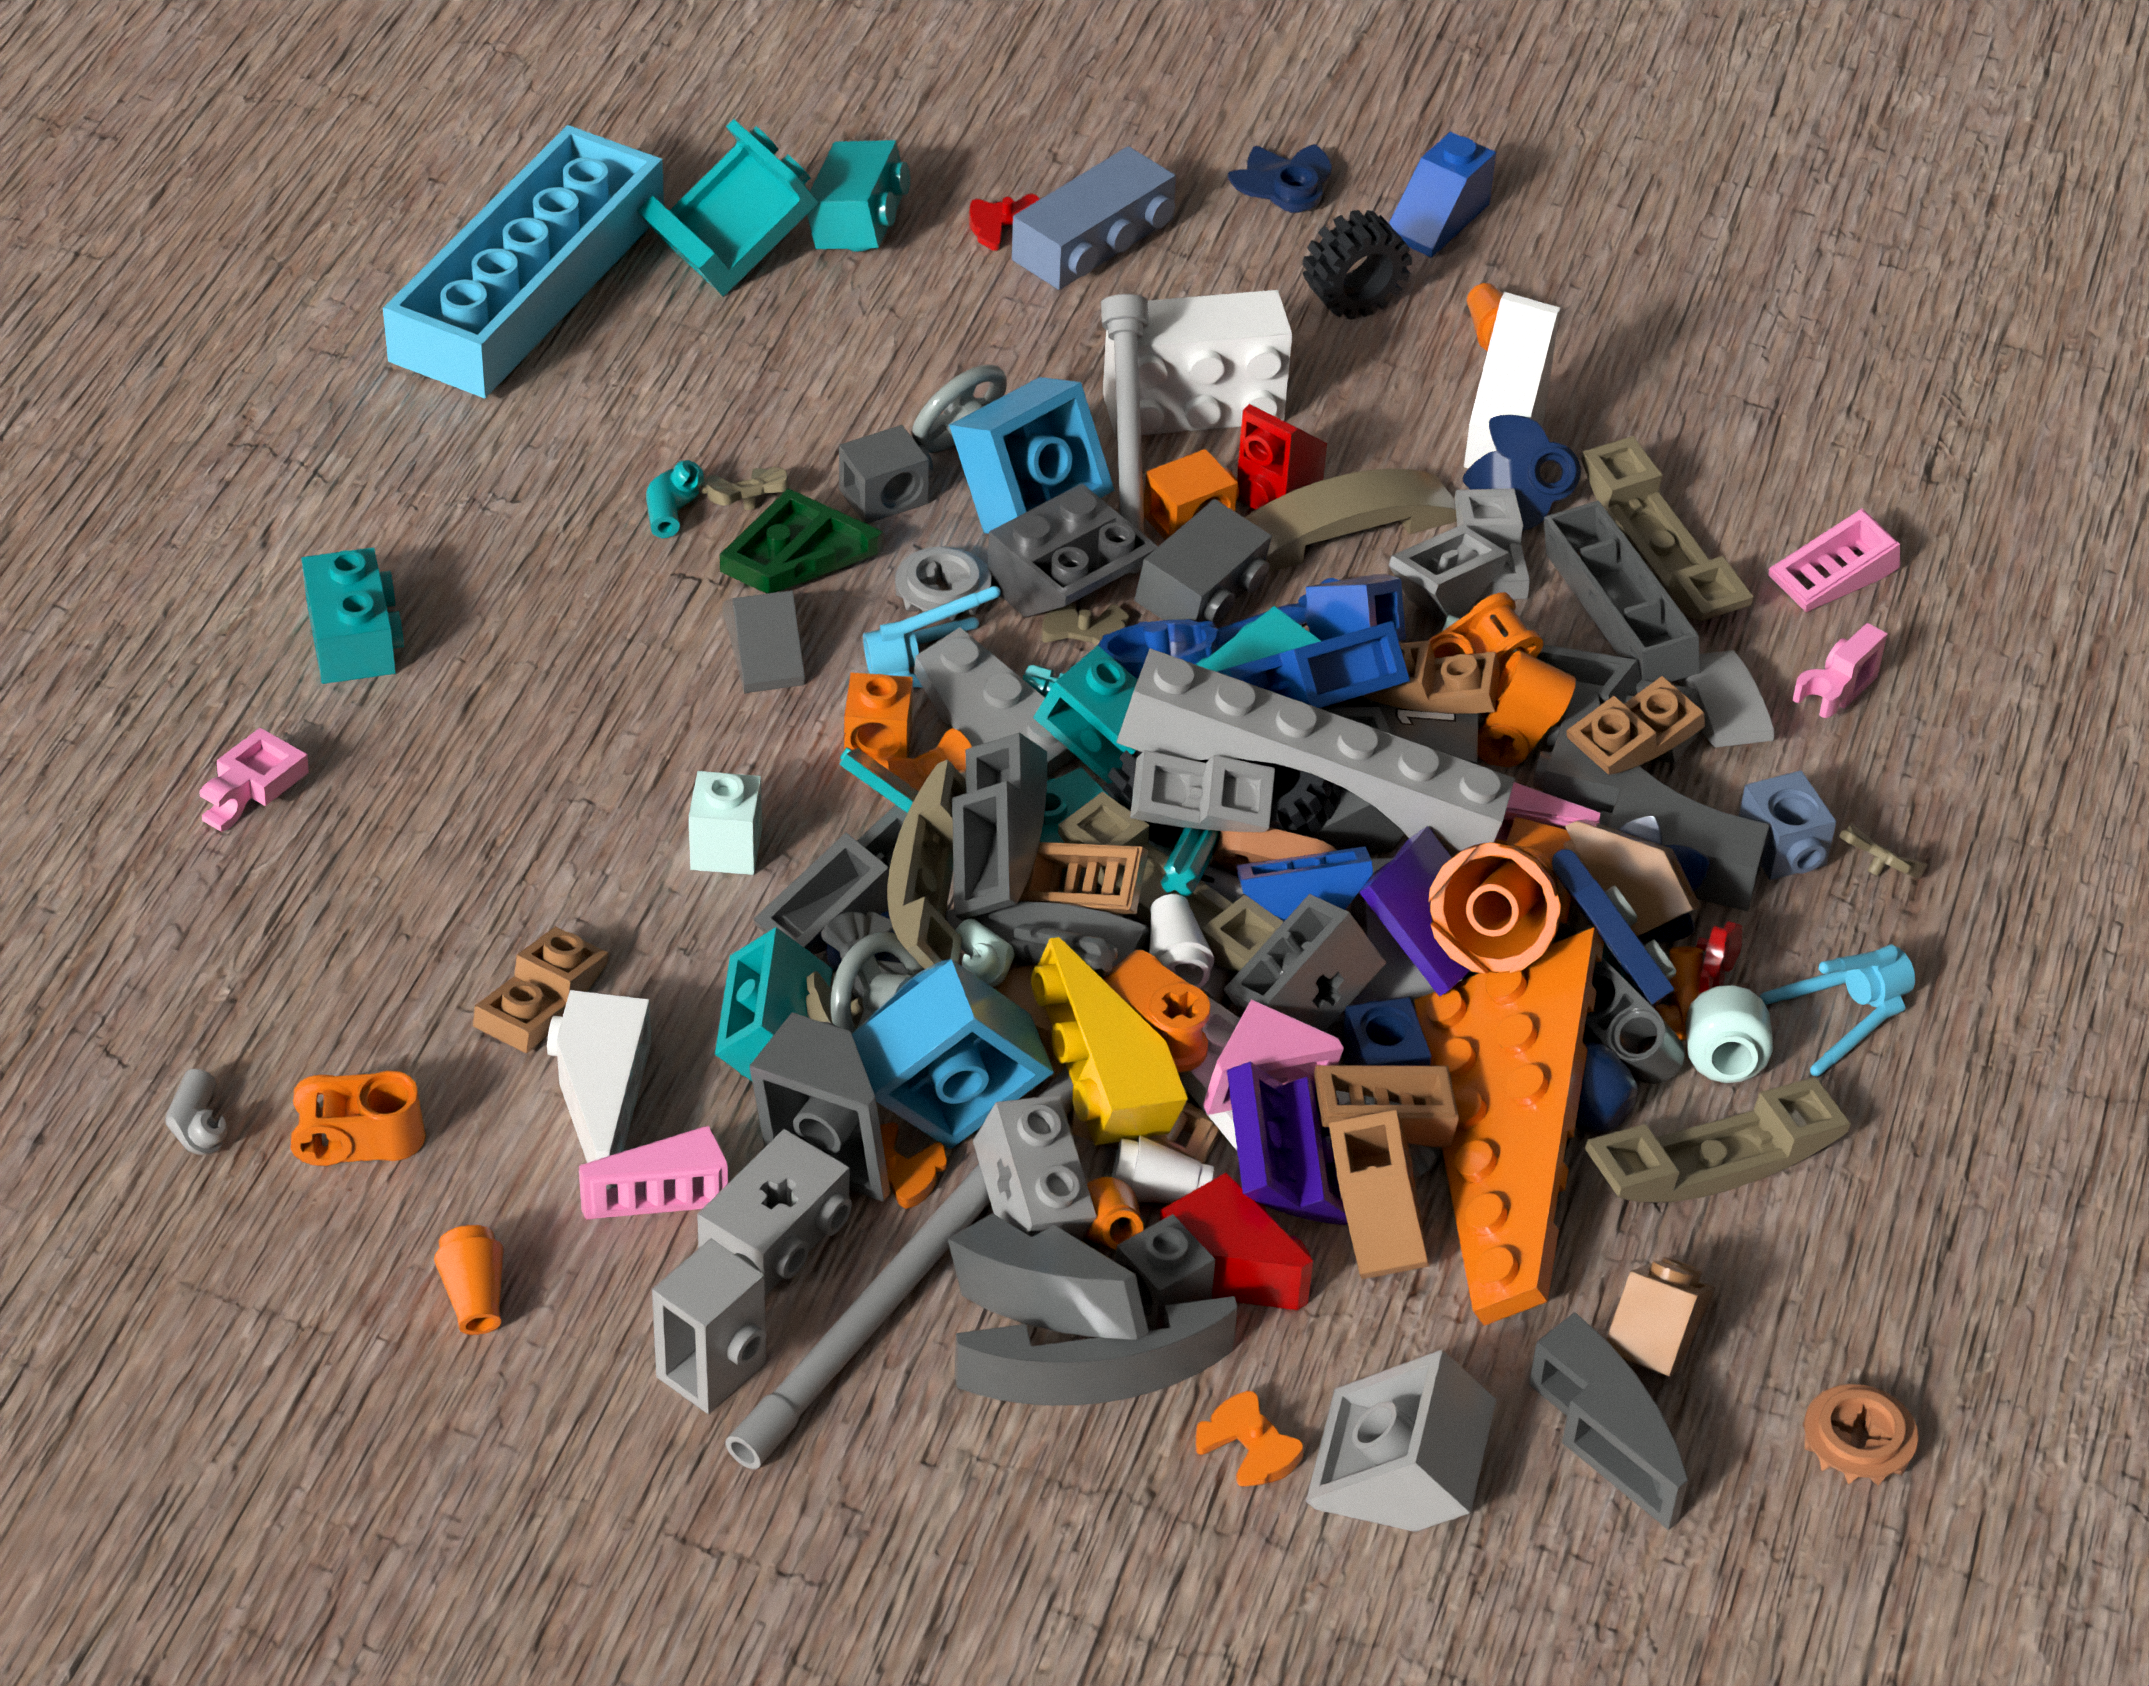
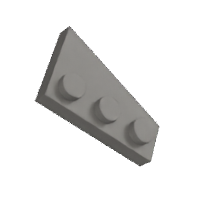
(983, 695)

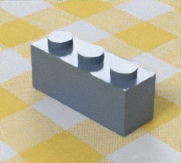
(1093, 217)

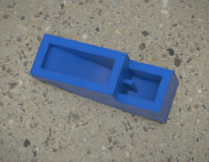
(1330, 668)

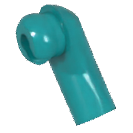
(669, 494)

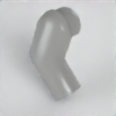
(190, 1118)

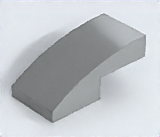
(1498, 519)
(1729, 701)
(1201, 795)

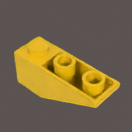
(1114, 1058)

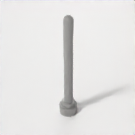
(1125, 319)

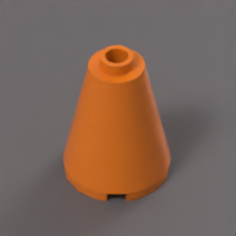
(1495, 907)

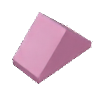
(1276, 1045)

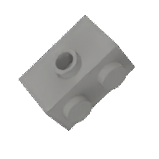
(709, 1325)

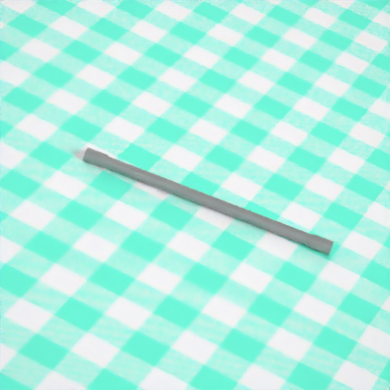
(779, 1411)

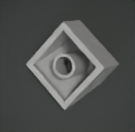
(1404, 1445)

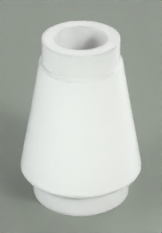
(1179, 940)
(1157, 1171)

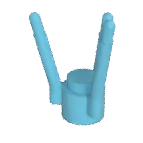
(895, 646)
(1871, 979)

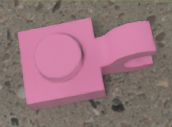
(1847, 671)
(255, 769)

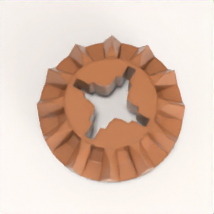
(1890, 1433)

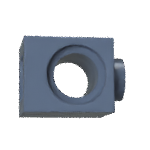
(1798, 821)

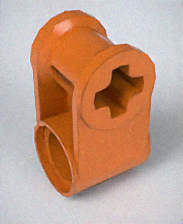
(1481, 634)
(1527, 704)
(1166, 1004)
(362, 1118)

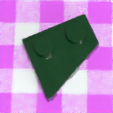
(797, 543)

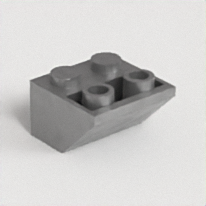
(1063, 551)

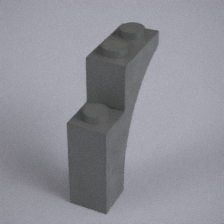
(1729, 841)

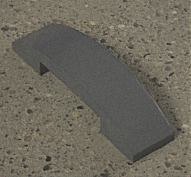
(1099, 1369)

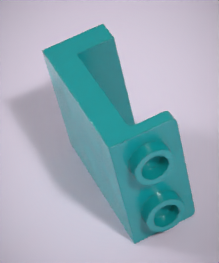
(734, 210)

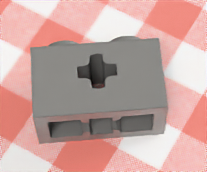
(1034, 1167)
(779, 1207)

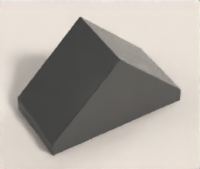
(765, 641)

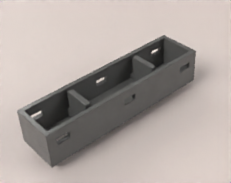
(1621, 593)

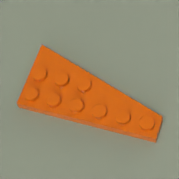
(1517, 1097)

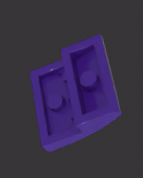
(1400, 900)
(1283, 1146)

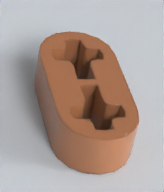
(1254, 847)

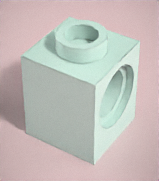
(725, 822)

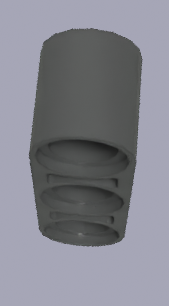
(1630, 1022)

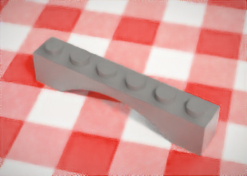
(1204, 714)

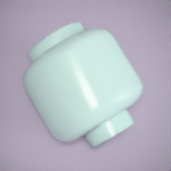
(1728, 1034)

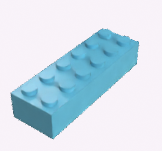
(522, 262)

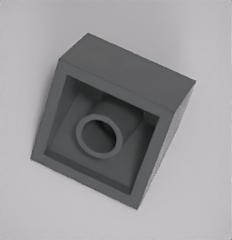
(819, 1091)

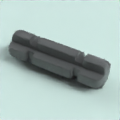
(1031, 942)

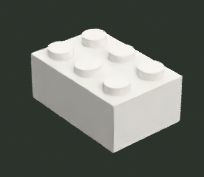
(1208, 362)

